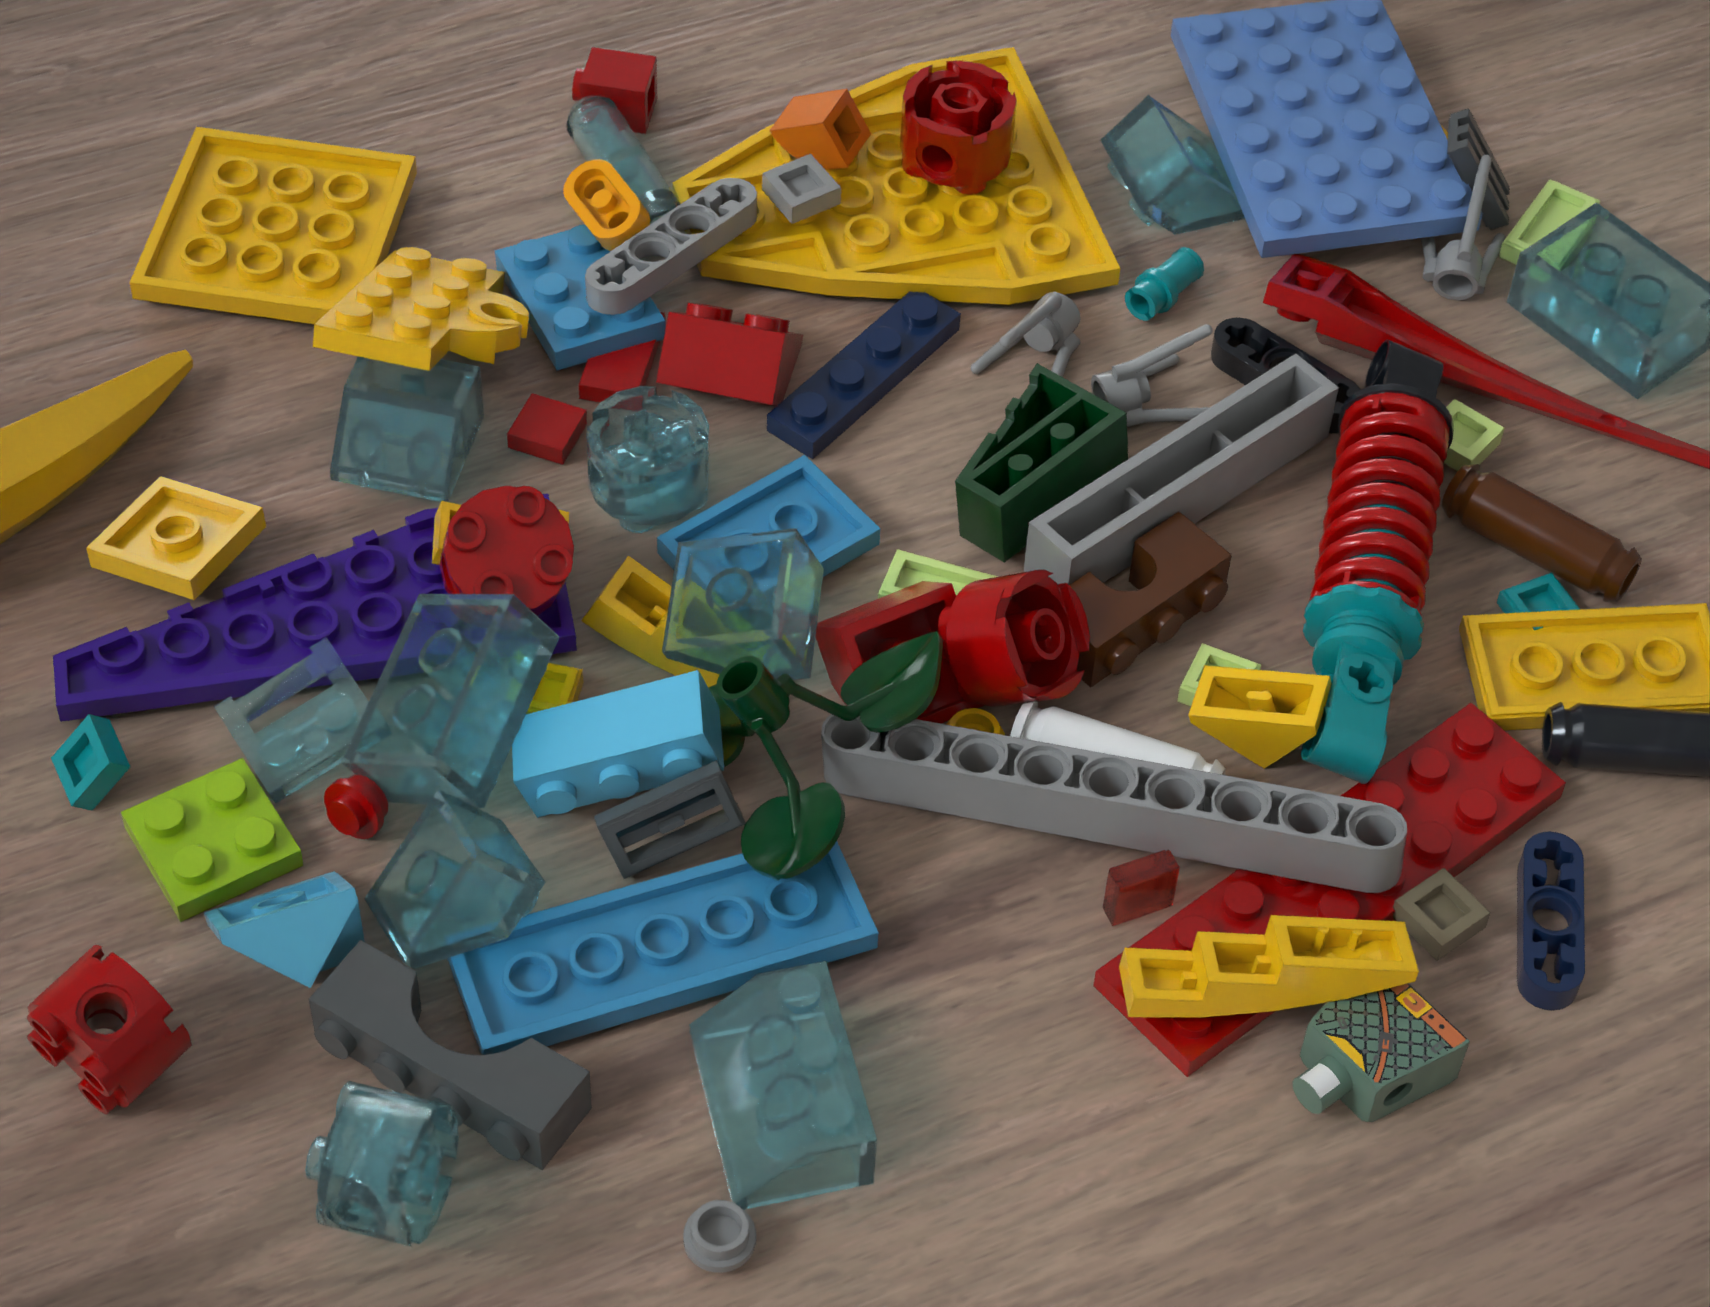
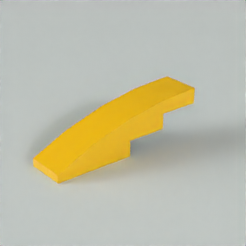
(1287, 968)

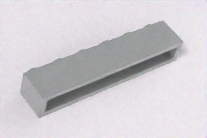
(1185, 472)

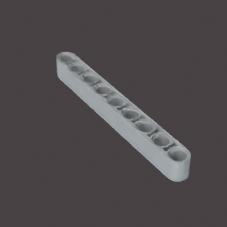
(1120, 801)

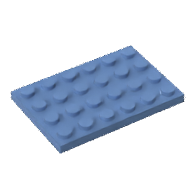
(1322, 126)

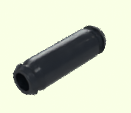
(1628, 739)

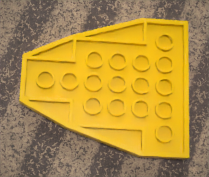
(906, 235)

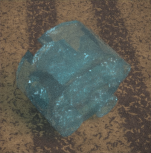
(648, 457)
(383, 1164)

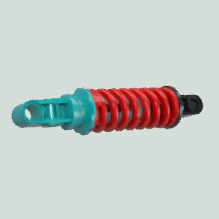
(1375, 553)

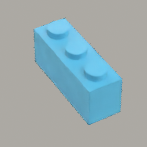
(616, 744)

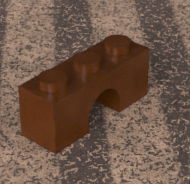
(1176, 577)

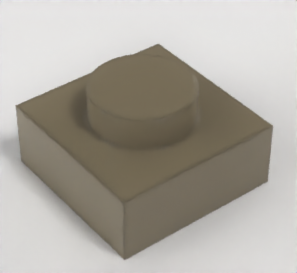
(1440, 914)

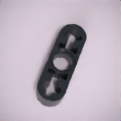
(1249, 350)

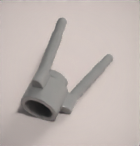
(1459, 268)
(1044, 328)
(1128, 385)

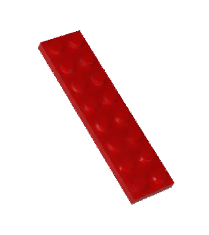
(1461, 797)

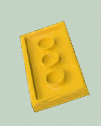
(1588, 657)

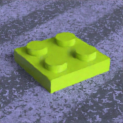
(212, 839)

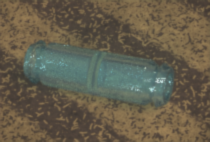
(605, 134)

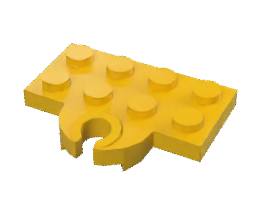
(421, 309)

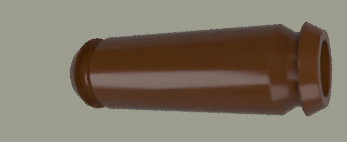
(1541, 532)

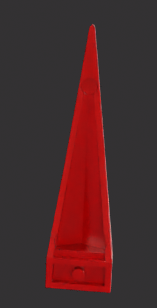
(1361, 318)

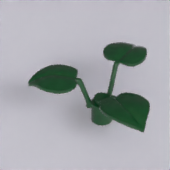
(801, 828)

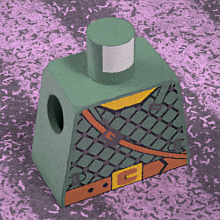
(1377, 1053)

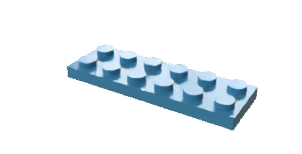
(657, 948)

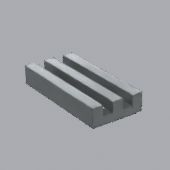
(1465, 150)
(664, 811)

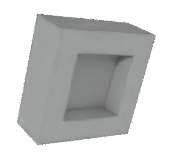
(801, 188)

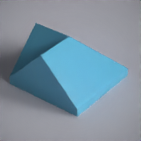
(294, 927)

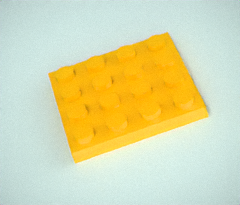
(271, 225)

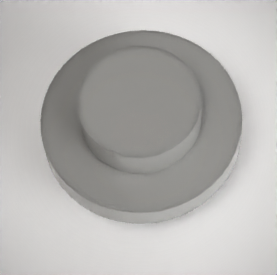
(719, 1236)

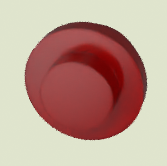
(356, 806)

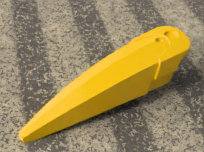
(68, 442)

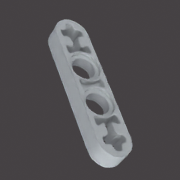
(623, 280)

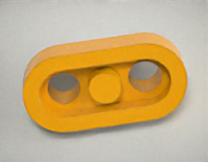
(605, 203)

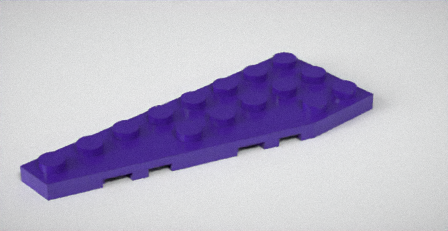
(267, 626)

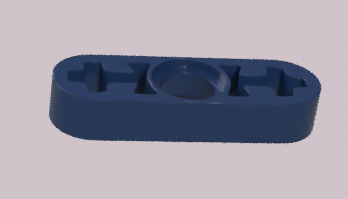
(1535, 941)

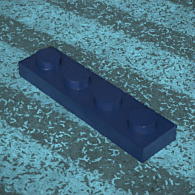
(863, 373)

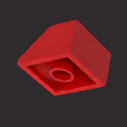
(884, 623)

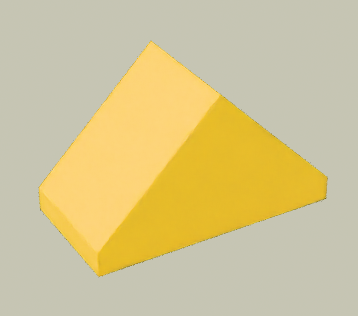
(1259, 710)

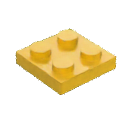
(176, 537)

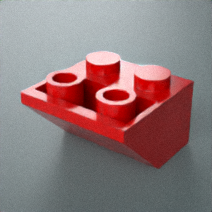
(728, 357)

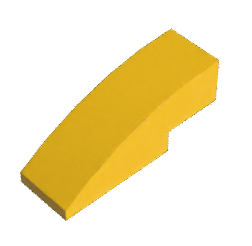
(634, 616)

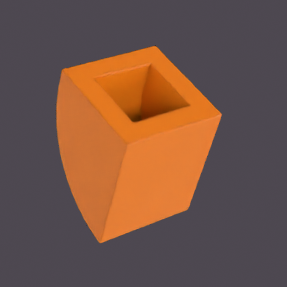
(822, 126)

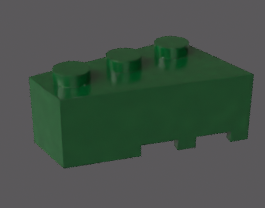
(1040, 455)

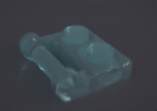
(307, 738)

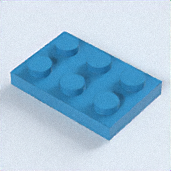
(550, 283)
(786, 499)

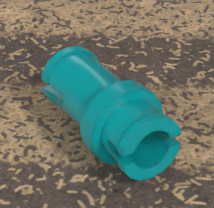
(1159, 288)

